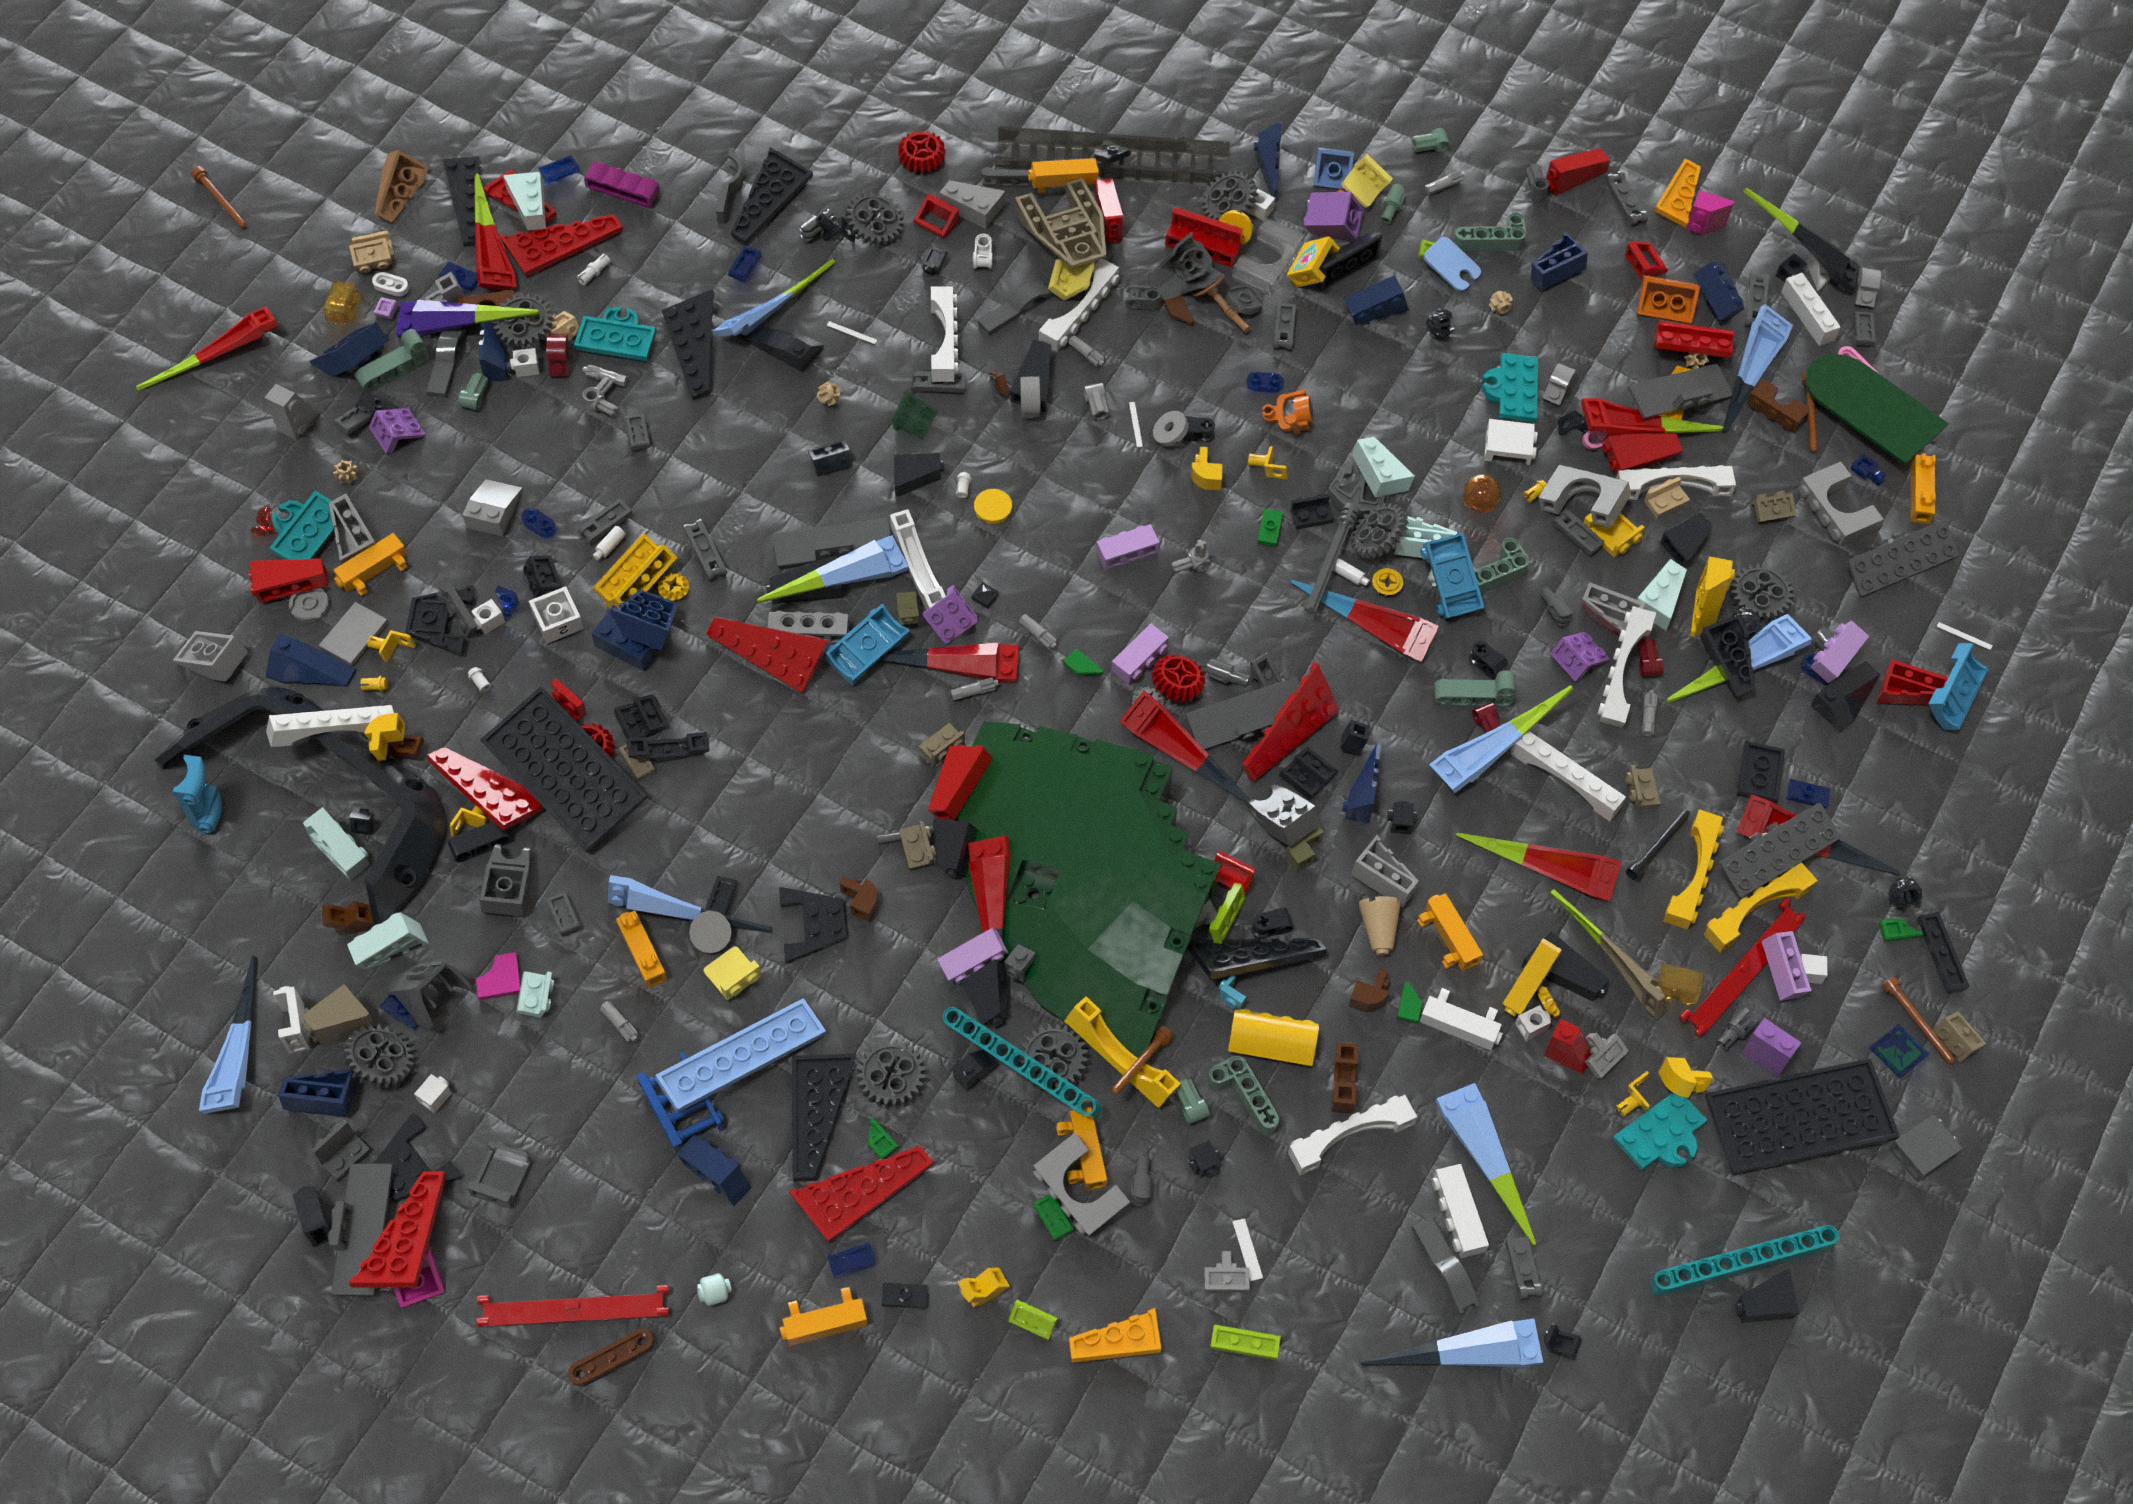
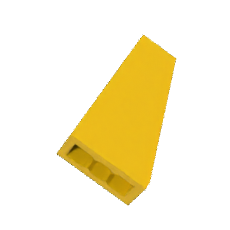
(1531, 977)

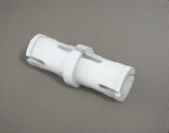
(593, 269)

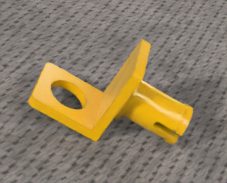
(1267, 463)
(387, 646)
(473, 818)
(1635, 1098)

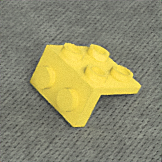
(1366, 180)
(1070, 281)
(732, 972)

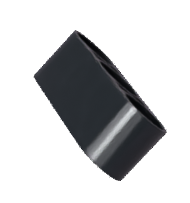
(477, 841)

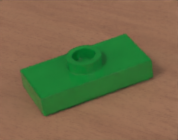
(1270, 527)
(1052, 1217)

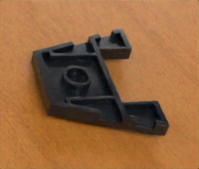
(430, 618)
(822, 922)
(405, 1162)

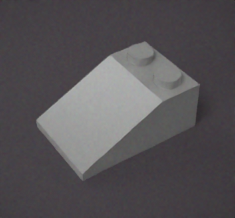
(491, 507)
(211, 655)

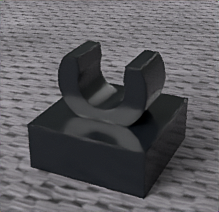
(361, 822)

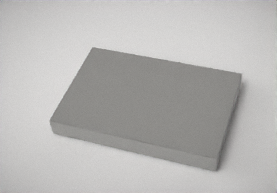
(350, 635)

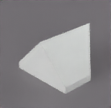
(1817, 272)

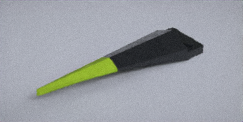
(1831, 258)

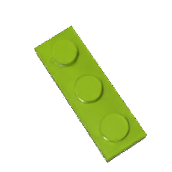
(1227, 913)
(1245, 1342)

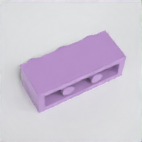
(1127, 546)
(1839, 651)
(1140, 654)
(972, 955)
(1786, 966)

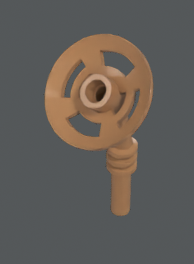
(1228, 311)

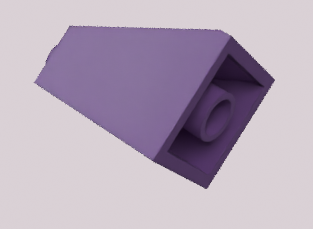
(1334, 215)
(1771, 1047)

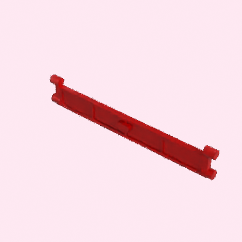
(1740, 974)
(572, 1309)

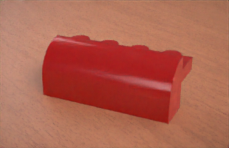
(1218, 238)
(1693, 339)

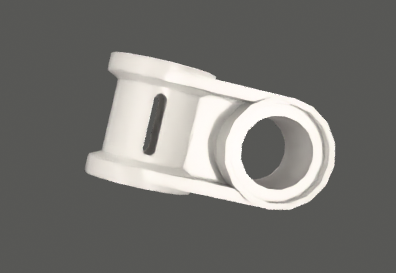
(983, 251)

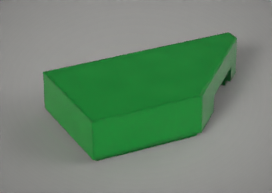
(1081, 665)
(1898, 930)
(1409, 1005)
(880, 1141)

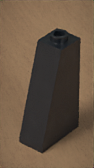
(1035, 365)
(784, 578)
(1574, 971)

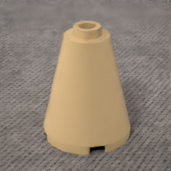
(1380, 922)

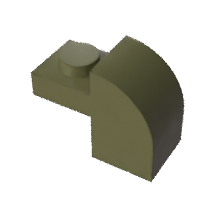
(907, 608)
(1300, 854)

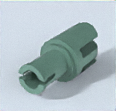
(1393, 203)

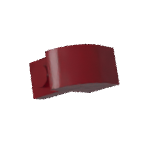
(557, 354)

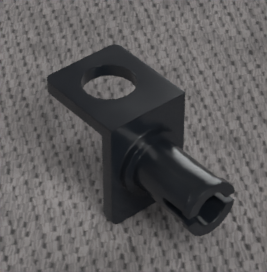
(833, 228)
(1576, 421)

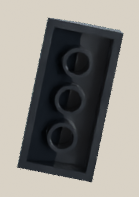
(1350, 259)

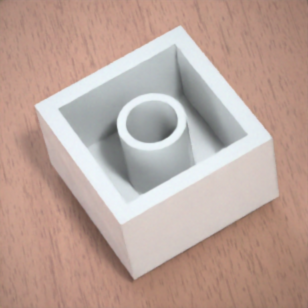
(556, 614)

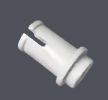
(963, 484)
(476, 675)

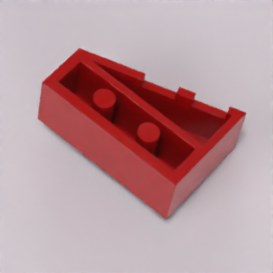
(1909, 684)

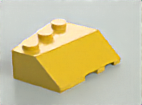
(1711, 593)

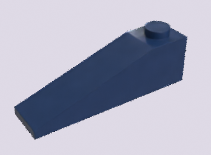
(299, 662)
(1362, 794)

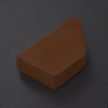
(1178, 310)
(1000, 381)

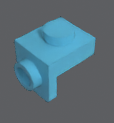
(1229, 995)

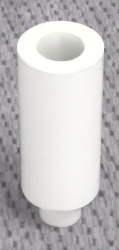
(609, 543)
(1350, 573)

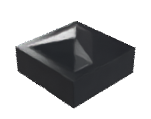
(984, 595)

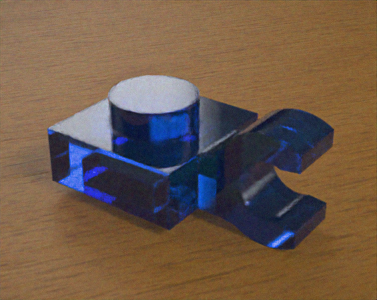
(1867, 467)
(507, 598)

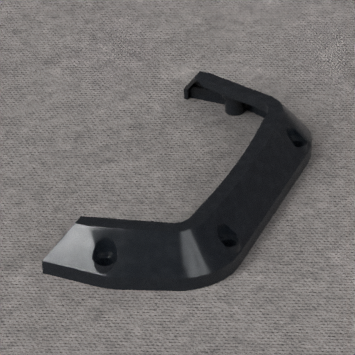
(423, 822)

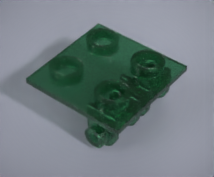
(913, 415)

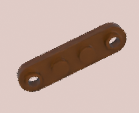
(610, 1357)

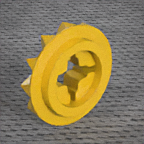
(1395, 581)
(677, 592)
(1548, 1002)

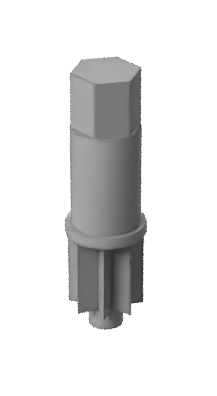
(1448, 180)
(1088, 352)
(600, 373)
(1041, 634)
(974, 688)
(1650, 709)
(617, 1019)

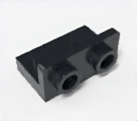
(831, 457)
(1311, 511)
(541, 574)

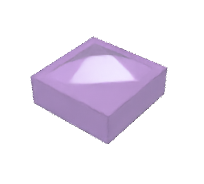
(386, 308)

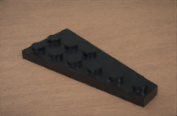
(770, 192)
(692, 337)

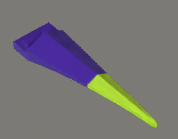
(436, 316)

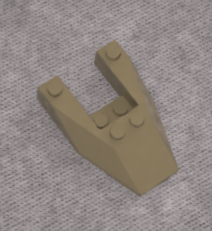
(1071, 234)

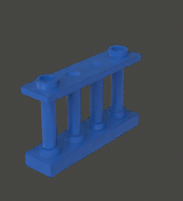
(668, 1119)

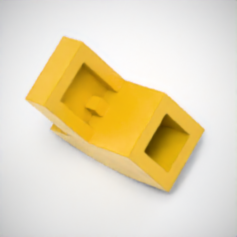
(1206, 474)
(383, 730)
(1681, 1080)
(983, 1287)

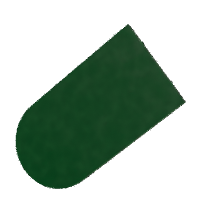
(1872, 405)

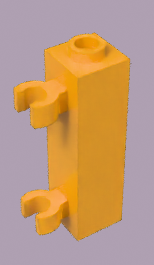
(1059, 172)
(1922, 488)
(370, 563)
(1453, 932)
(641, 949)
(1091, 1163)
(824, 1321)

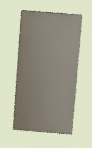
(640, 768)

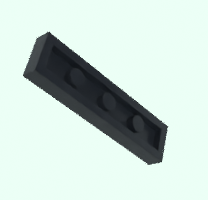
(1943, 952)

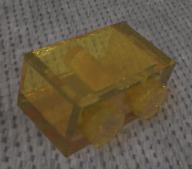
(341, 302)
(1680, 983)

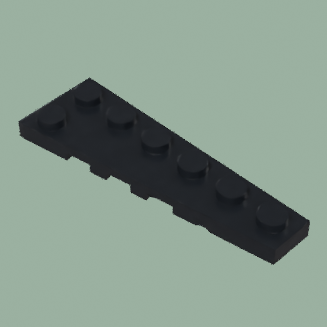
(461, 181)

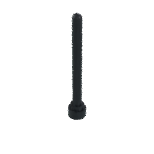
(1636, 870)

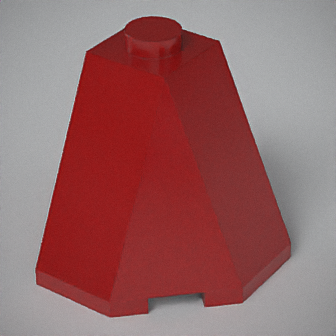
(1568, 1047)

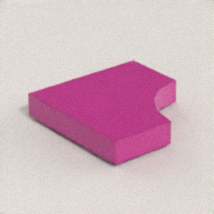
(501, 979)

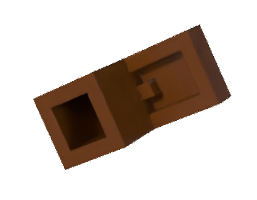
(408, 747)
(864, 895)
(347, 920)
(1369, 997)

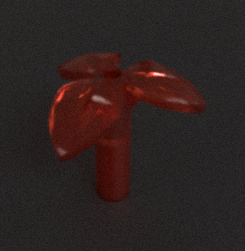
(263, 518)

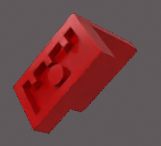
(568, 700)

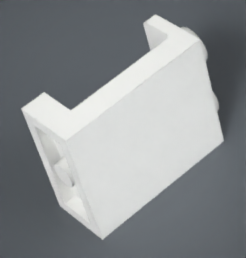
(1510, 440)
(295, 1037)

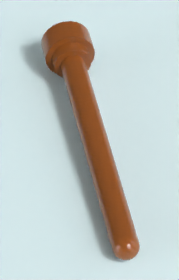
(200, 175)
(1811, 419)
(1893, 987)
(1161, 1038)

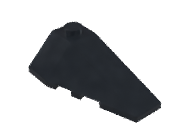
(787, 347)
(1730, 652)
(1845, 696)

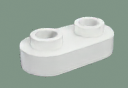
(392, 284)

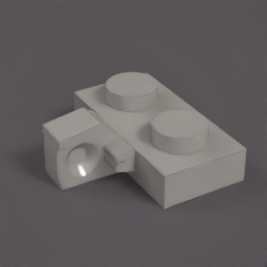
(1604, 1053)
(1226, 1276)

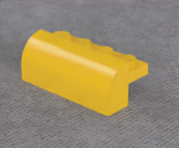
(634, 571)
(1273, 1037)

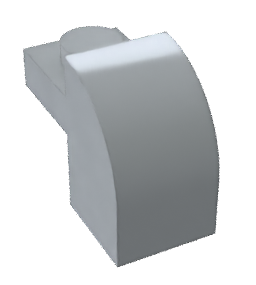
(1868, 285)
(448, 290)
(1559, 383)
(1030, 397)

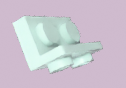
(534, 994)

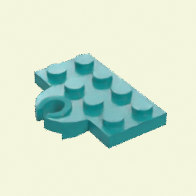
(616, 335)
(1514, 387)
(305, 528)
(1661, 1133)

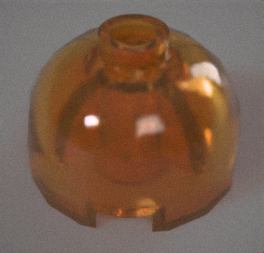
(1482, 492)

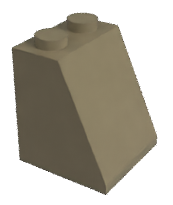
(336, 1018)

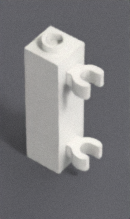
(1461, 1022)

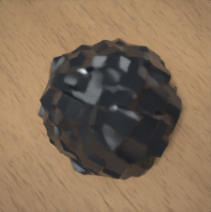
(1439, 323)
(1750, 620)
(1905, 891)

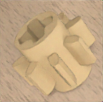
(1501, 302)
(1696, 360)
(828, 393)
(345, 472)

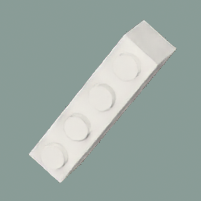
(1810, 309)
(1460, 1211)

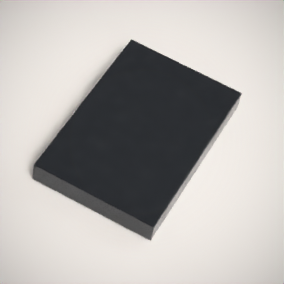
(1760, 771)

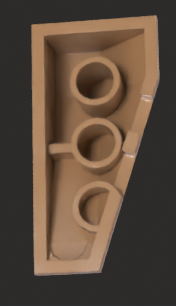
(398, 182)

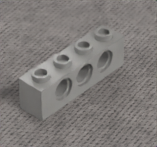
(818, 621)

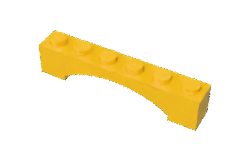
(1793, 883)
(1682, 907)
(1089, 1024)

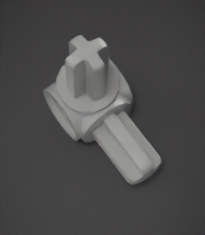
(597, 394)
(1196, 559)

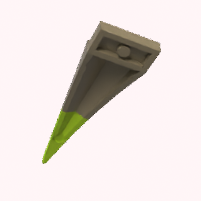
(1639, 980)

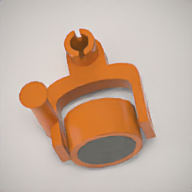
(1297, 422)

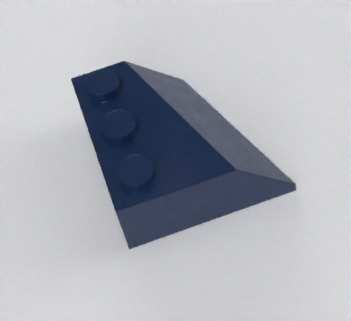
(351, 350)
(645, 618)

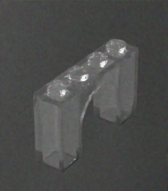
(1268, 277)

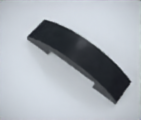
(668, 749)

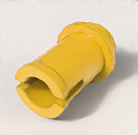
(1535, 491)
(374, 684)

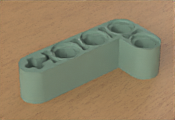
(1493, 238)
(395, 363)
(1508, 564)
(1476, 692)
(1247, 1096)

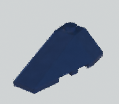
(1268, 156)
(492, 356)

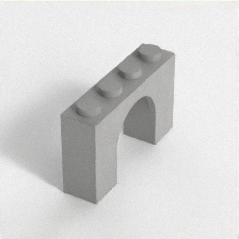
(1569, 481)
(1842, 526)
(1088, 1215)

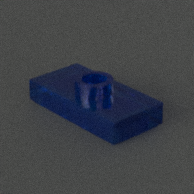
(558, 169)
(744, 263)
(466, 278)
(1807, 793)
(396, 1009)
(851, 1260)

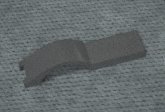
(729, 187)
(1013, 307)
(445, 362)
(1446, 1263)

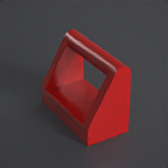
(940, 209)
(1639, 262)
(1230, 875)

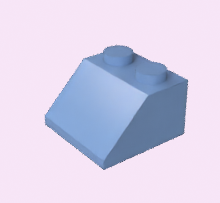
(1332, 167)

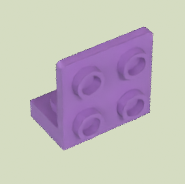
(392, 425)
(950, 615)
(1577, 654)

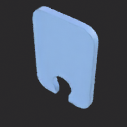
(1449, 261)

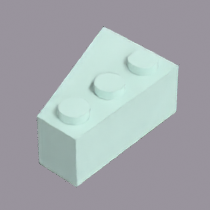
(528, 197)
(1381, 468)
(1417, 535)
(1663, 592)
(336, 844)
(385, 940)

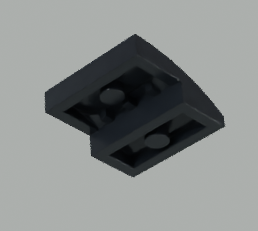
(641, 718)
(1308, 773)

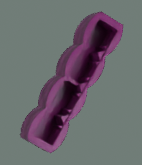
(622, 184)

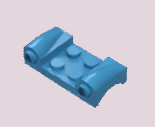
(1453, 575)
(866, 644)
(1953, 701)
(197, 798)

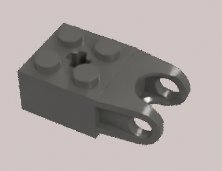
(1285, 815)
(506, 883)

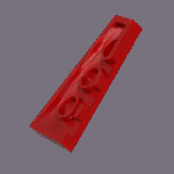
(498, 191)

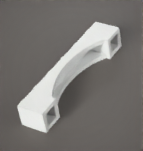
(1059, 330)
(943, 362)
(1716, 480)
(910, 547)
(1615, 708)
(288, 728)
(1600, 795)
(1394, 1114)

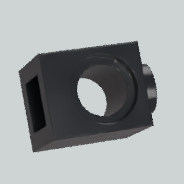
(1790, 267)

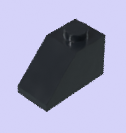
(974, 1068)

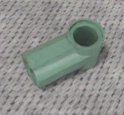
(1435, 140)
(472, 395)
(1192, 1105)

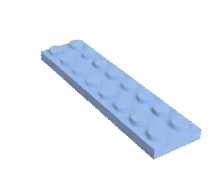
(740, 1055)

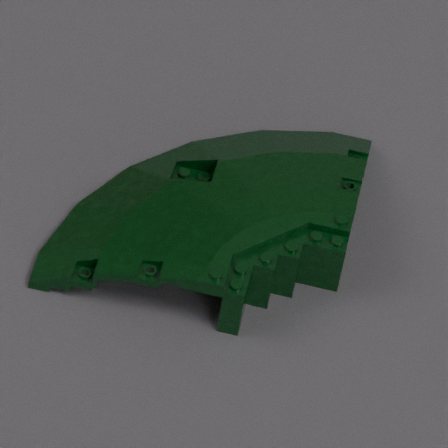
(1107, 870)

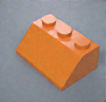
(1668, 299)

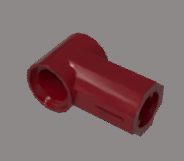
(1649, 662)
(1486, 717)

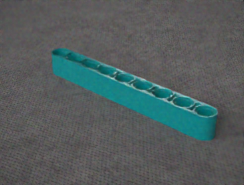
(1030, 1066)
(1751, 1253)

